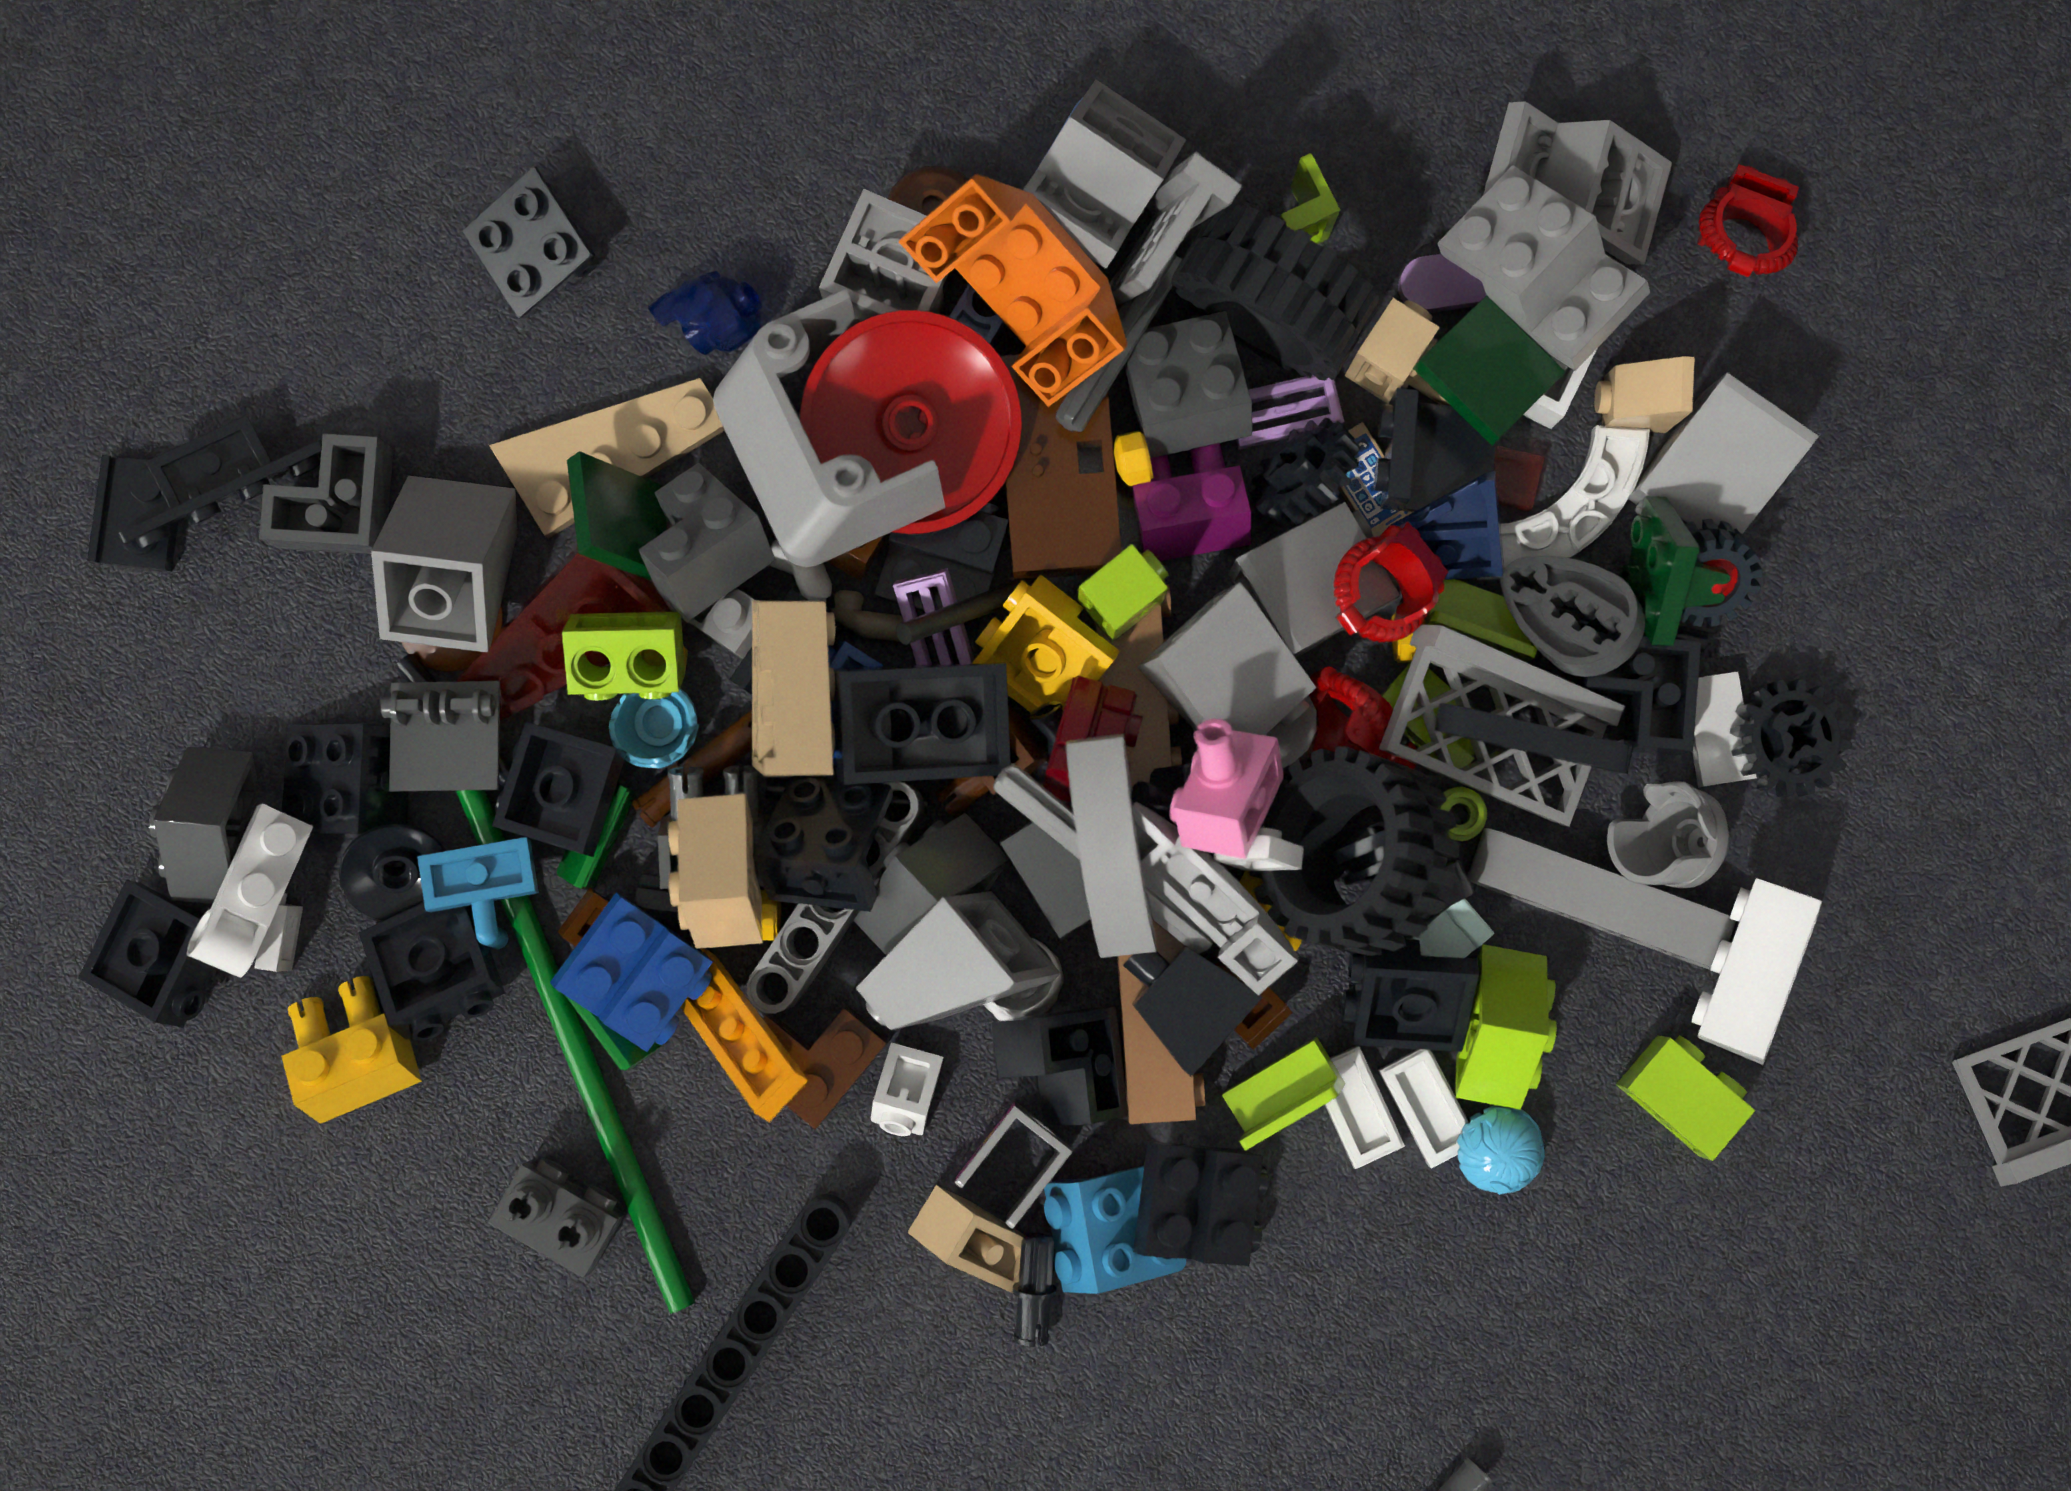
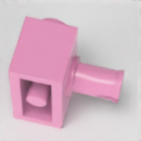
(1227, 789)

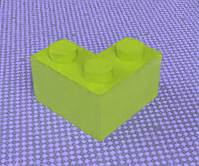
(1506, 1028)

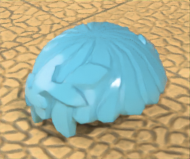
(654, 729)
(1501, 1149)

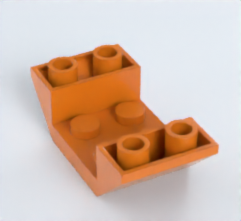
(1028, 277)

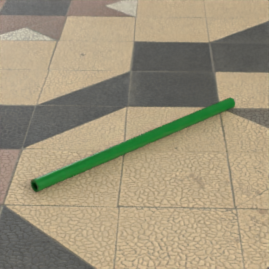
(586, 1073)

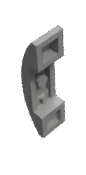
(1109, 846)
(1214, 902)

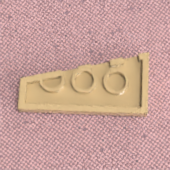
(632, 435)

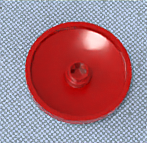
(916, 393)

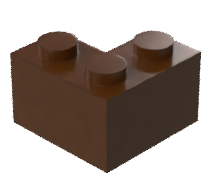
(831, 1063)

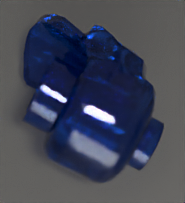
(711, 312)

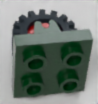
(1687, 570)

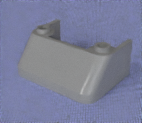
(808, 504)

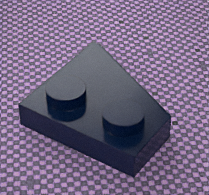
(1464, 529)

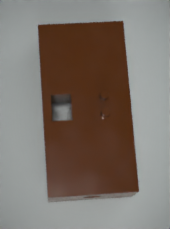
(1061, 491)

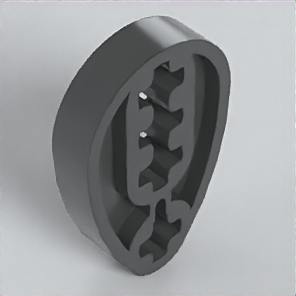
(1560, 636)

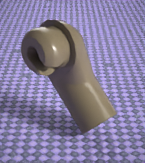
(864, 623)

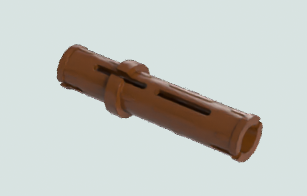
(712, 758)

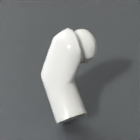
(811, 581)

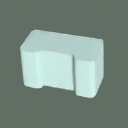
(1454, 932)

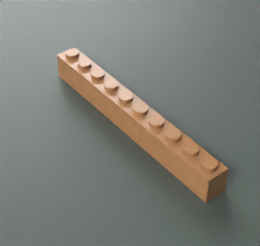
(1153, 1079)

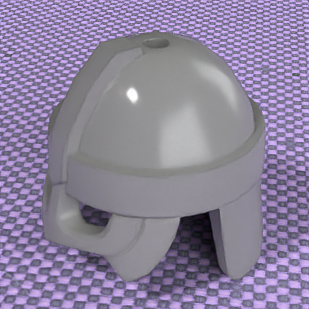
(1654, 848)

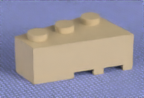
(792, 687)

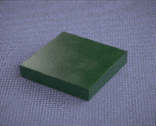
(1489, 370)
(613, 513)

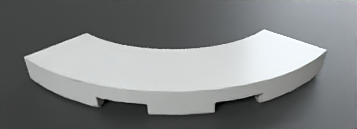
(1588, 505)

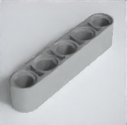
(1599, 898)
(827, 924)

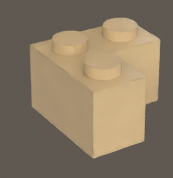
(716, 871)

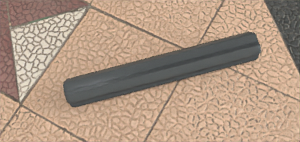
(1135, 317)

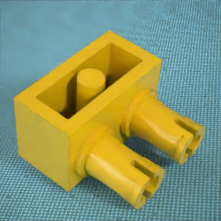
(352, 1066)

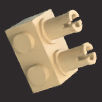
(1393, 349)

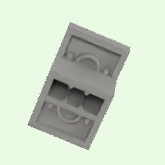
(1592, 167)
(1104, 170)
(876, 266)
(1544, 266)

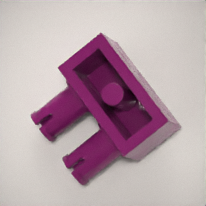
(1194, 510)

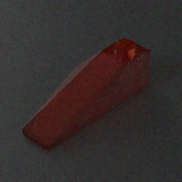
(530, 649)

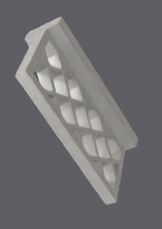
(1181, 202)
(1503, 677)
(2037, 1154)

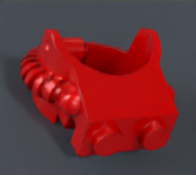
(1765, 204)
(1415, 570)
(1366, 723)

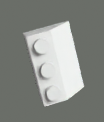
(1756, 969)

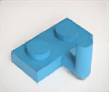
(478, 879)

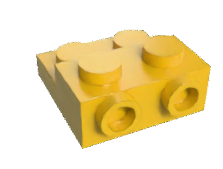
(1043, 645)

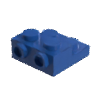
(634, 973)

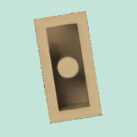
(1647, 394)
(969, 1238)

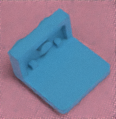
(1096, 1231)

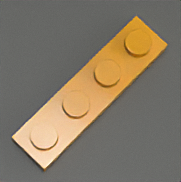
(744, 1043)

